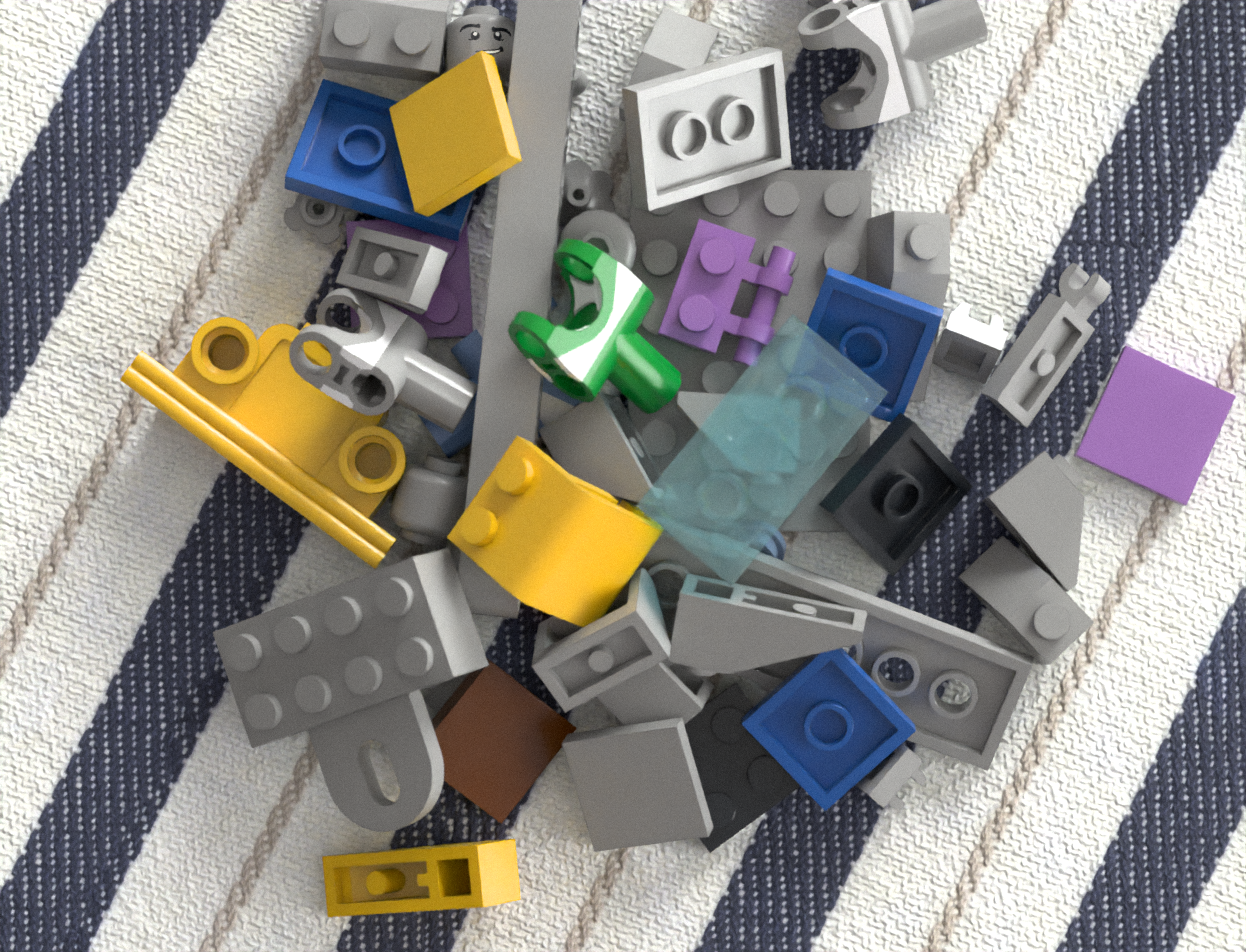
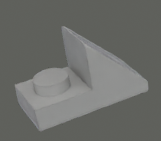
(392, 269)

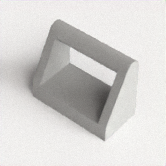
(605, 651)

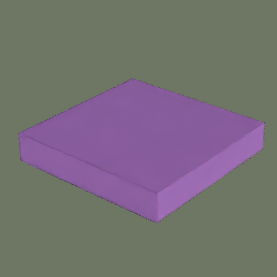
(1154, 426)

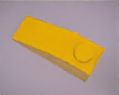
(422, 878)

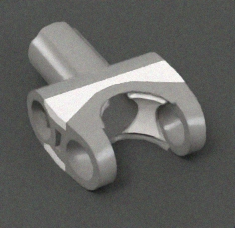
(892, 50)
(380, 363)

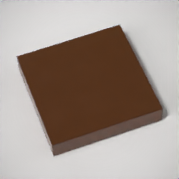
(496, 739)

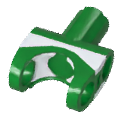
(598, 334)

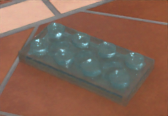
(761, 449)

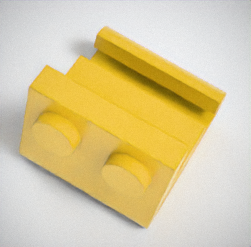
(553, 536)

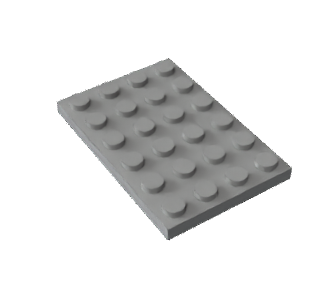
(805, 211)

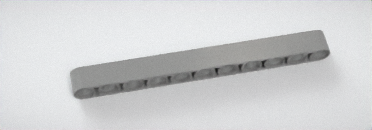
(522, 255)

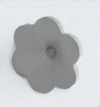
(594, 184)

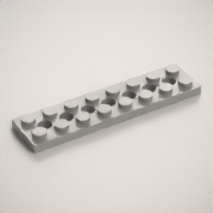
(930, 646)

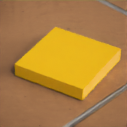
(455, 134)

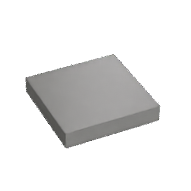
(638, 784)

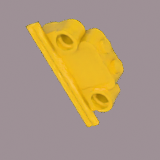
(280, 428)

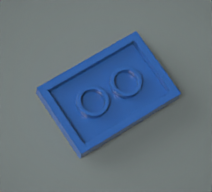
(355, 162)

